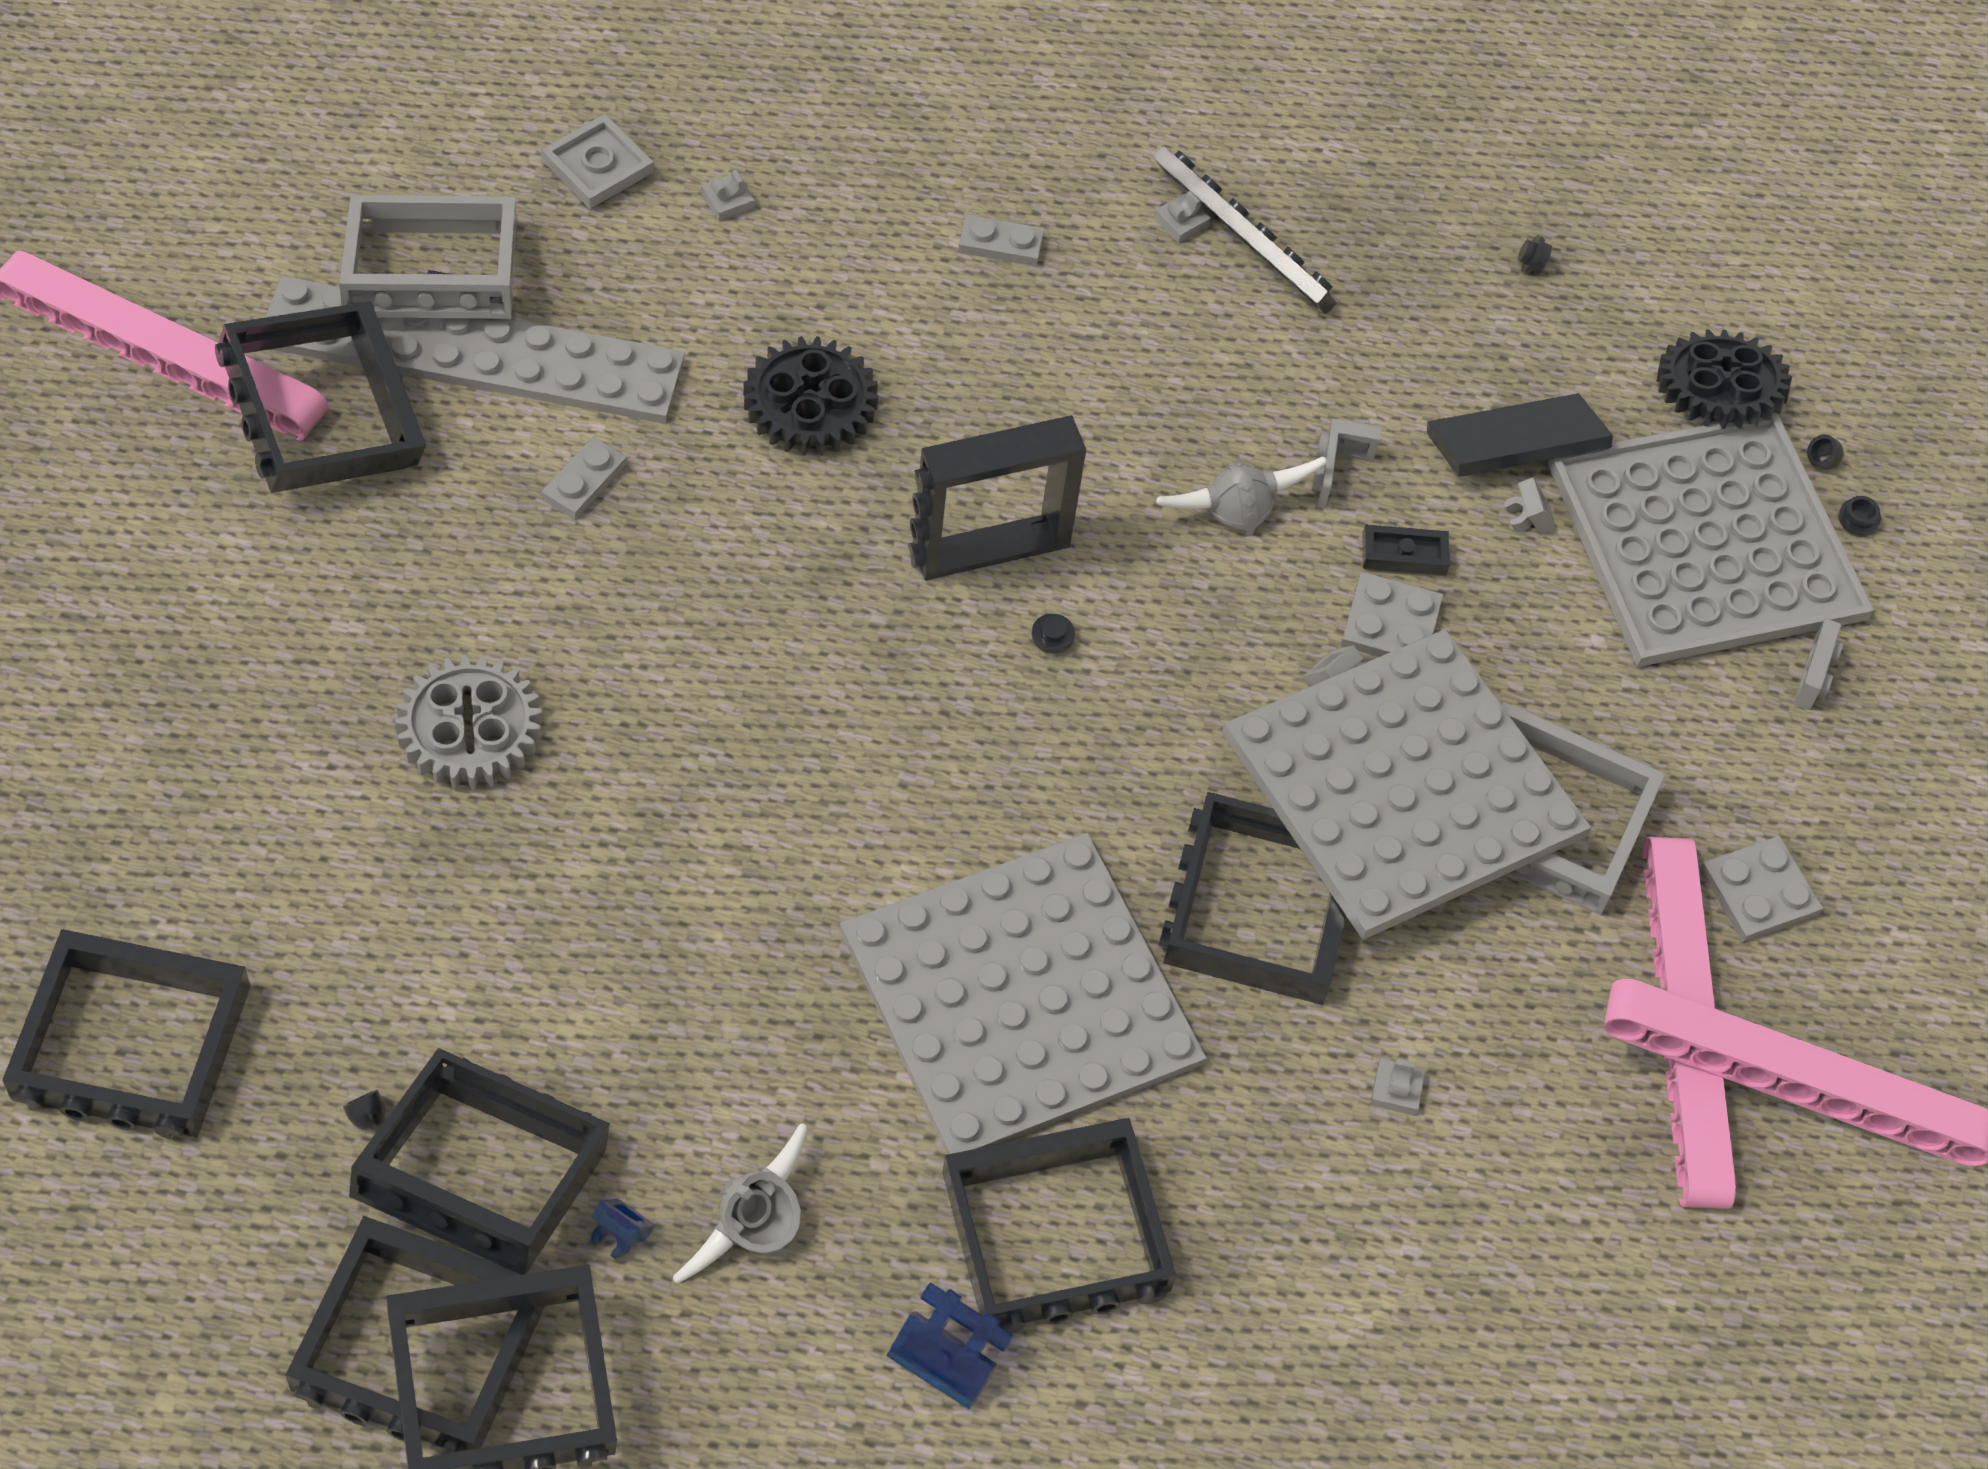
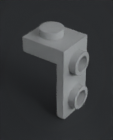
(1345, 440)

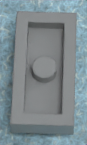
(1001, 240)
(584, 478)
(1823, 652)

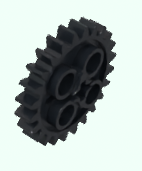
(1724, 379)
(810, 395)

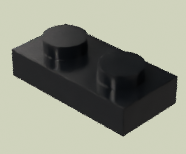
(1405, 549)

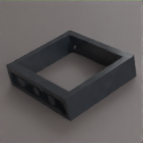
(312, 326)
(990, 456)
(1264, 824)
(142, 964)
(1050, 1152)
(452, 1216)
(497, 1297)
(362, 1404)

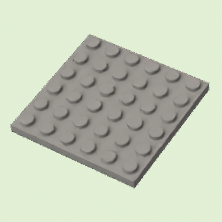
(1709, 540)
(1405, 783)
(1021, 996)

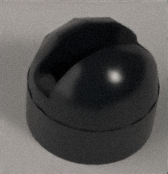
(1823, 446)
(364, 1106)

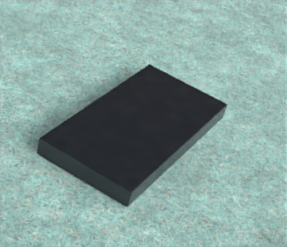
(1519, 434)

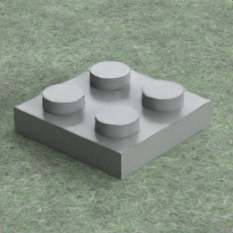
(597, 161)
(1389, 615)
(1761, 889)

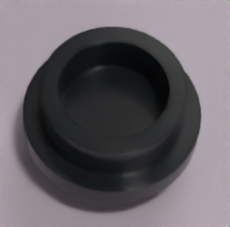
(1534, 255)
(1860, 515)
(1053, 633)

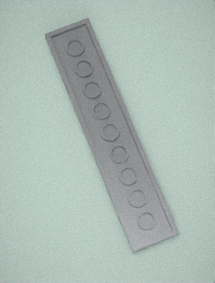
(506, 356)

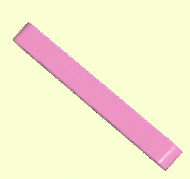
(152, 341)
(1683, 966)
(1797, 1072)

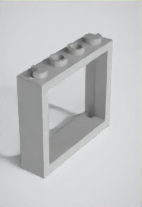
(431, 293)
(1561, 875)

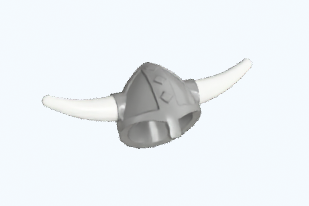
(1242, 493)
(755, 1211)

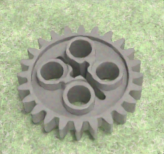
(426, 724)

